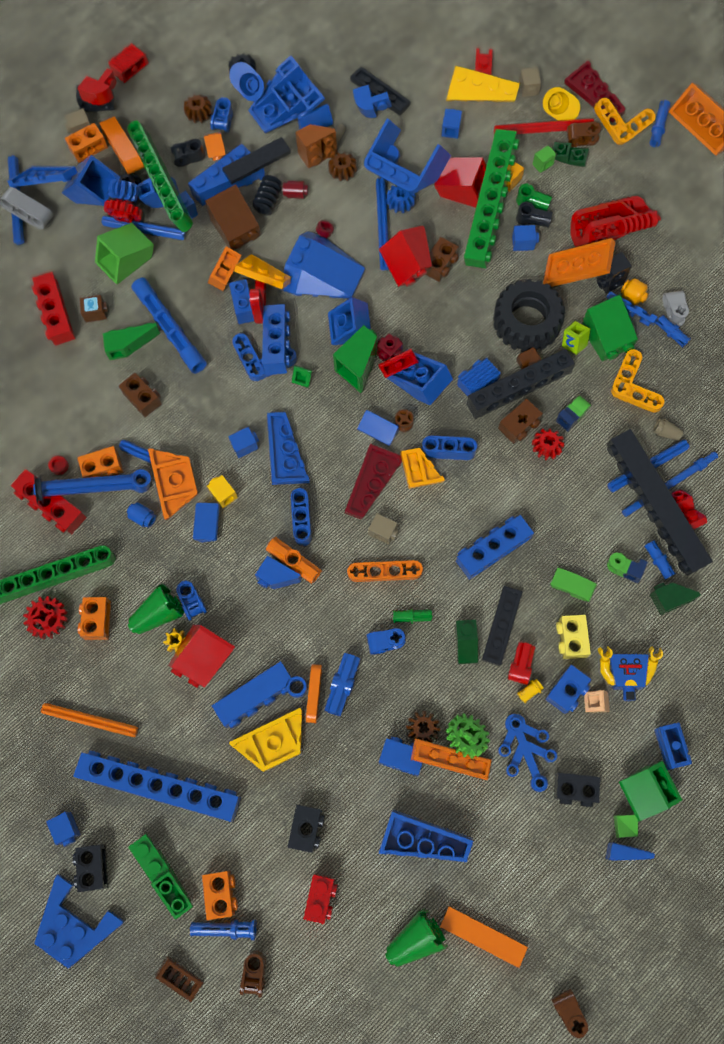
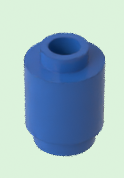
(141, 515)

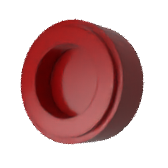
(58, 465)

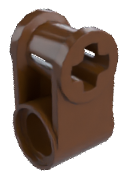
(581, 134)
(253, 978)
(569, 1011)

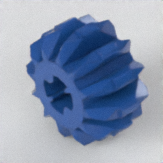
(123, 190)
(400, 199)

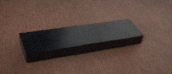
(362, 77)
(256, 160)
(502, 626)

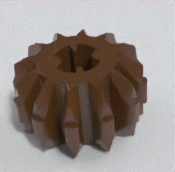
(197, 108)
(342, 166)
(423, 720)

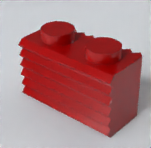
(128, 62)

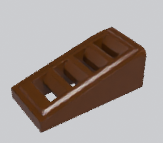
(159, 975)

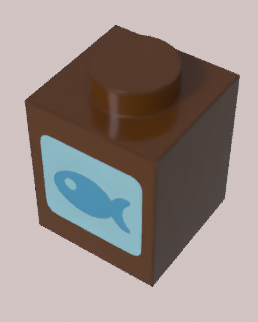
(93, 308)

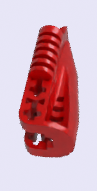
(612, 221)

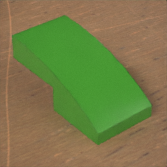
(574, 584)

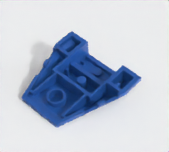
(286, 97)
(321, 269)

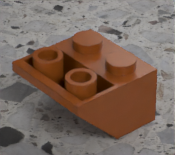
(316, 144)

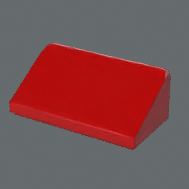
(398, 363)

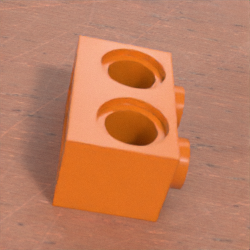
(86, 142)
(214, 145)
(224, 268)
(99, 460)
(100, 618)
(213, 895)

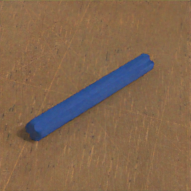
(146, 228)
(657, 460)

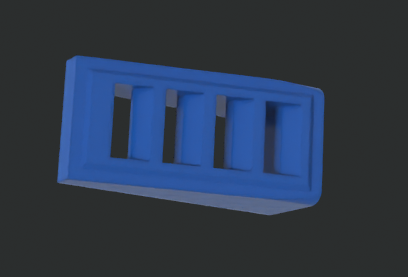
(622, 852)

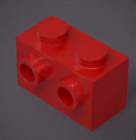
(319, 898)

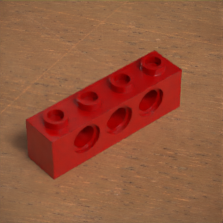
(63, 330)
(72, 516)

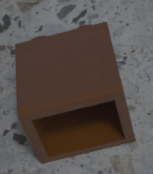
(232, 218)

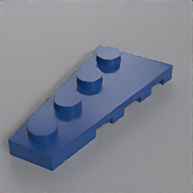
(43, 174)
(284, 455)

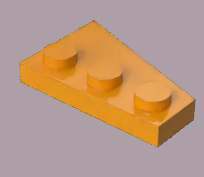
(262, 271)

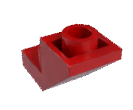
(686, 505)

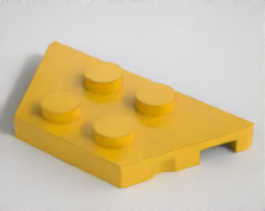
(272, 742)

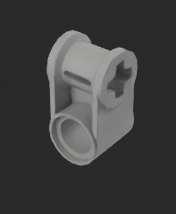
(676, 307)

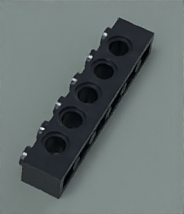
(520, 384)

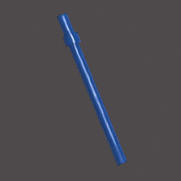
(699, 465)

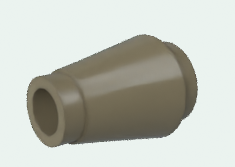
(667, 430)

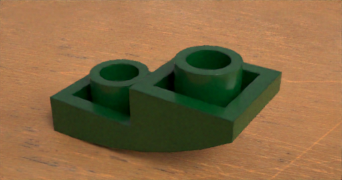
(570, 155)

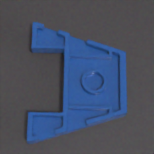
(65, 934)

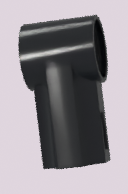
(533, 215)

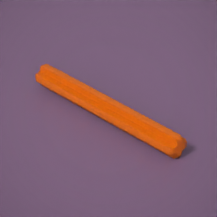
(90, 720)

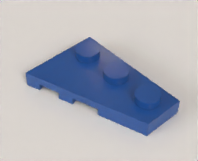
(646, 319)

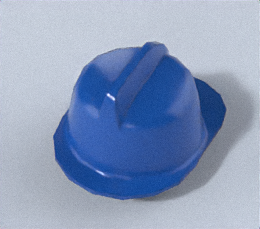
(247, 81)

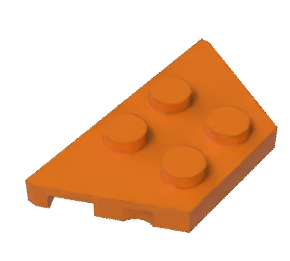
(173, 480)

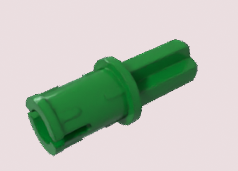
(412, 615)

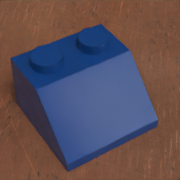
(347, 320)

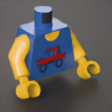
(628, 671)

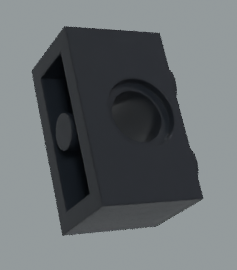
(301, 816)

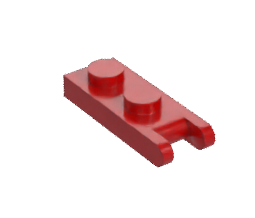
(483, 61)

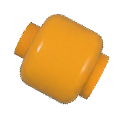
(634, 291)

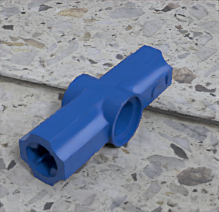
(342, 684)

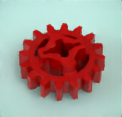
(123, 210)
(38, 613)

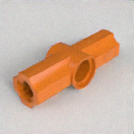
(283, 553)

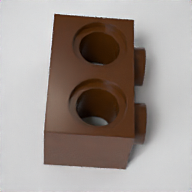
(442, 260)
(138, 396)

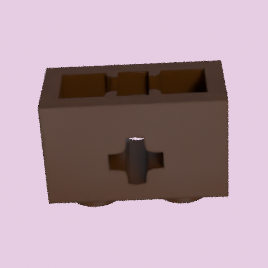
(520, 421)

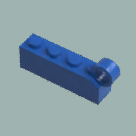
(255, 694)

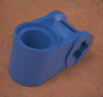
(222, 115)
(191, 603)
(381, 641)

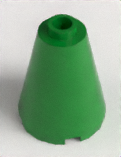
(155, 611)
(416, 940)

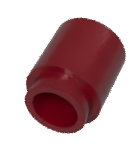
(295, 189)

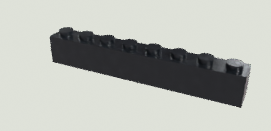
(658, 502)

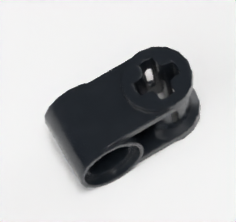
(189, 152)

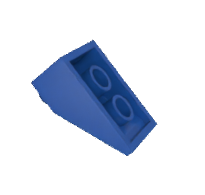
(424, 379)

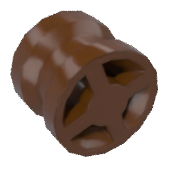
(404, 416)

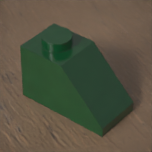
(672, 596)
(466, 641)

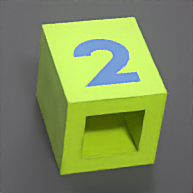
(575, 337)

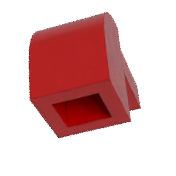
(98, 91)

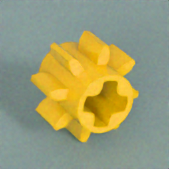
(174, 635)

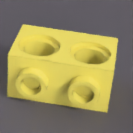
(579, 637)

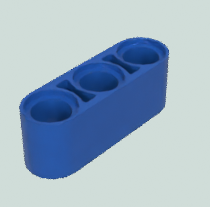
(457, 443)
(301, 525)

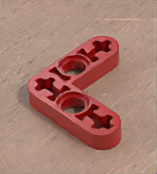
(257, 301)

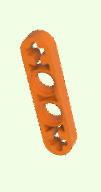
(384, 567)

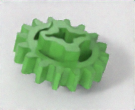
(467, 736)

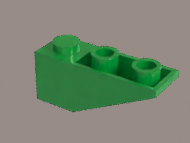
(126, 341)

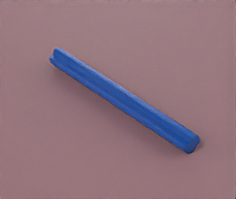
(382, 218)
(17, 223)

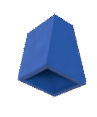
(90, 183)

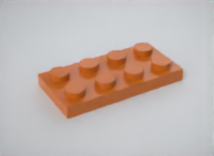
(579, 263)

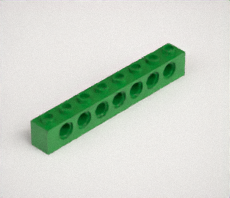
(502, 141)

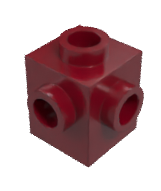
(389, 347)

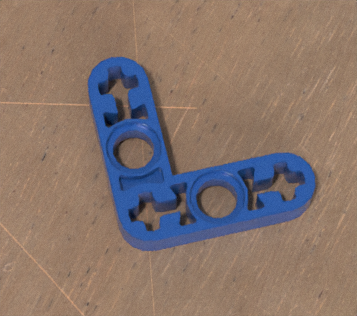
(255, 360)

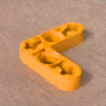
(621, 127)
(629, 388)

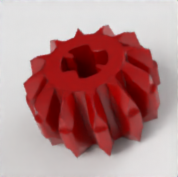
(549, 438)

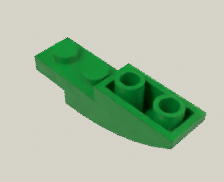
(161, 875)

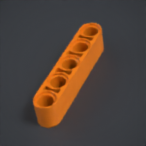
(121, 145)

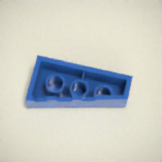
(214, 180)
(422, 839)

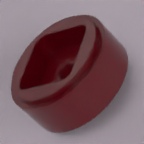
(324, 228)

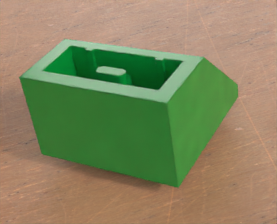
(650, 791)

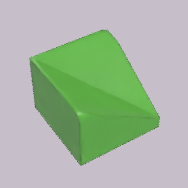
(544, 159)
(626, 826)

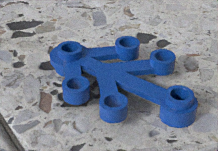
(525, 748)

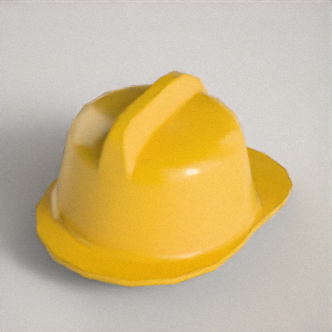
(561, 104)

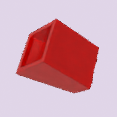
(462, 180)
(407, 255)
(200, 656)

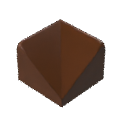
(528, 358)

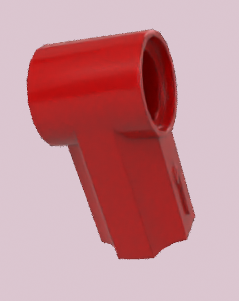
(520, 668)

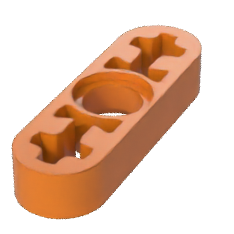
(314, 693)

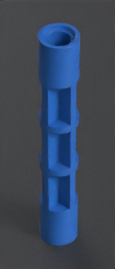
(174, 333)

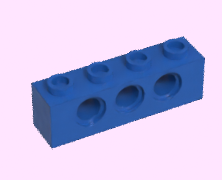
(275, 339)
(516, 526)

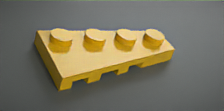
(480, 87)

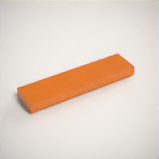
(450, 760)
(483, 937)

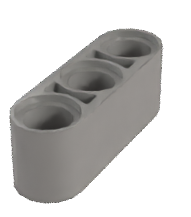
(26, 208)

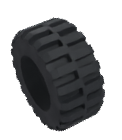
(528, 295)

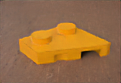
(418, 469)

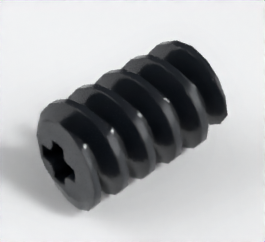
(267, 195)

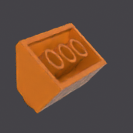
(701, 117)

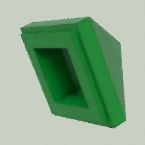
(301, 376)

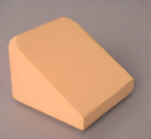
(596, 701)

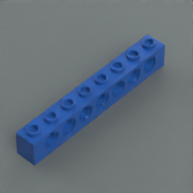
(87, 771)

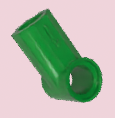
(536, 198)

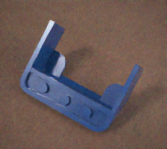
(384, 156)

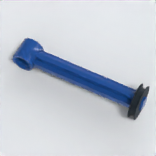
(91, 485)

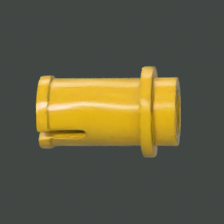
(530, 690)

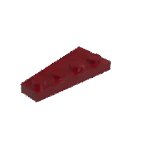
(590, 87)
(373, 476)

